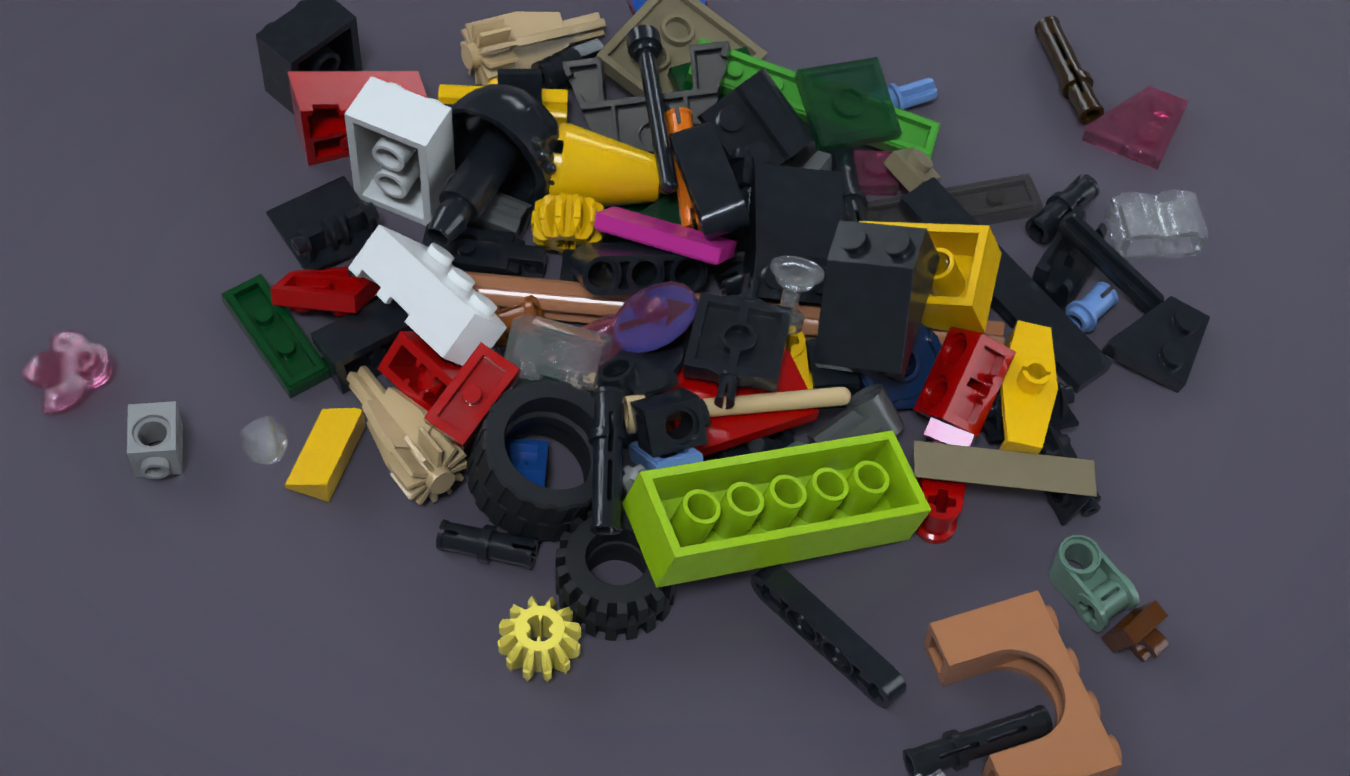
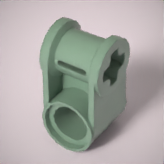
(1093, 586)

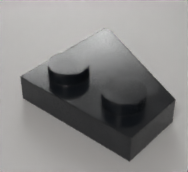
(1161, 343)

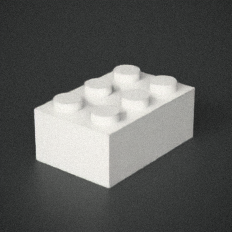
(399, 149)

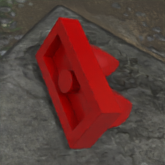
(471, 394)

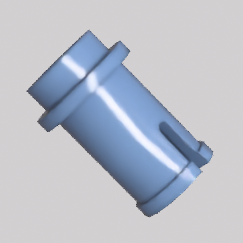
(1091, 307)

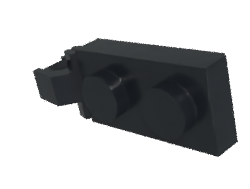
(494, 253)

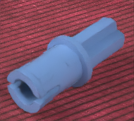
(912, 93)

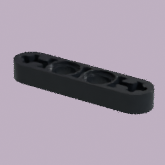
(829, 635)

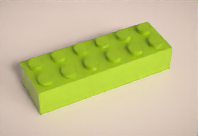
(774, 507)

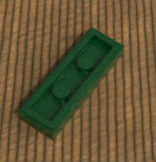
(275, 336)

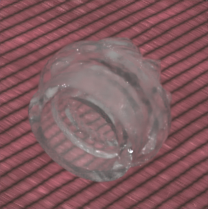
(264, 440)

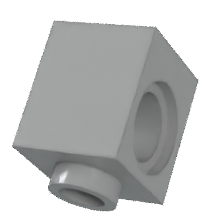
(149, 424)

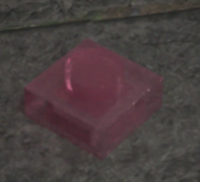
(873, 174)

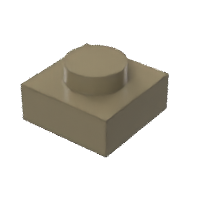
(911, 167)

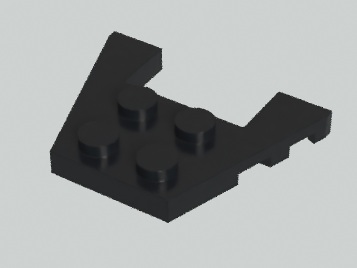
(628, 117)

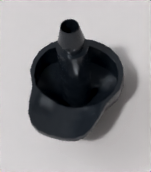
(500, 145)

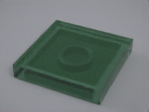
(847, 104)

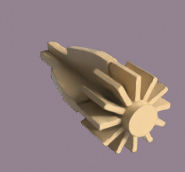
(522, 39)
(415, 453)

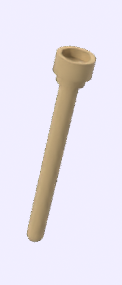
(759, 403)

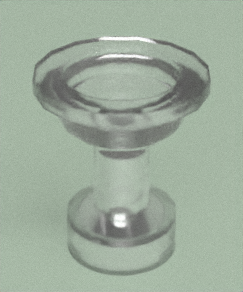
(795, 276)

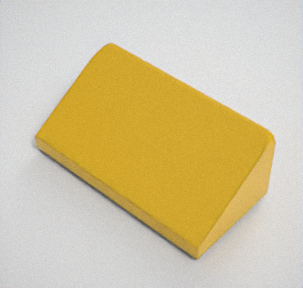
(327, 452)

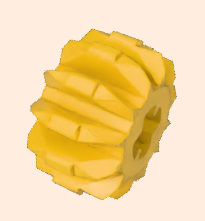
(565, 221)

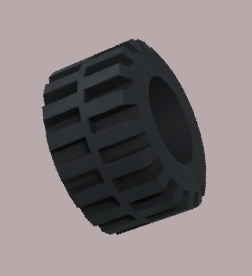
(602, 605)

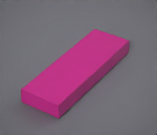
(664, 235)

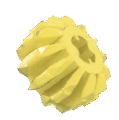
(539, 655)

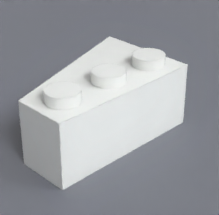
(432, 293)

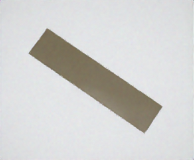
(1004, 468)

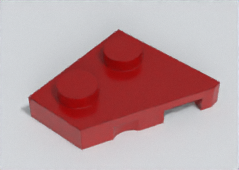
(323, 290)

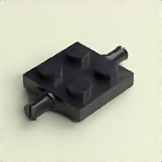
(737, 341)

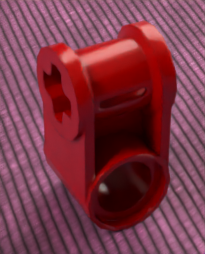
(946, 505)

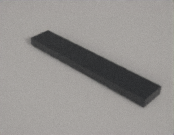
(1015, 292)

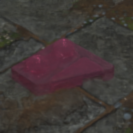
(1139, 126)

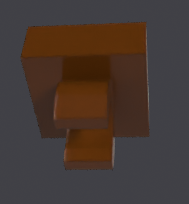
(1139, 632)

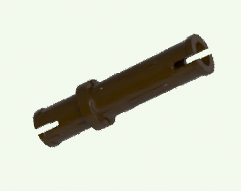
(1074, 81)

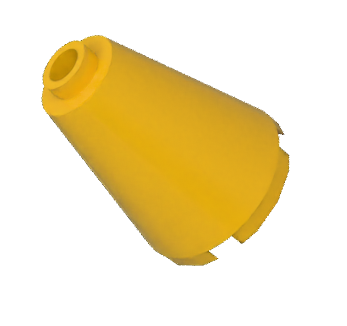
(603, 169)

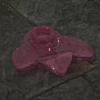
(68, 370)

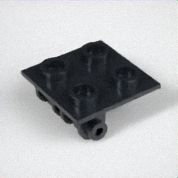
(325, 224)

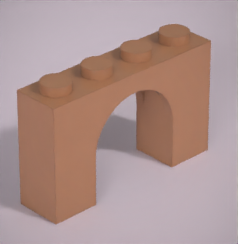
(1025, 639)

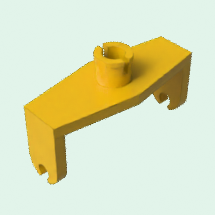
(1028, 388)

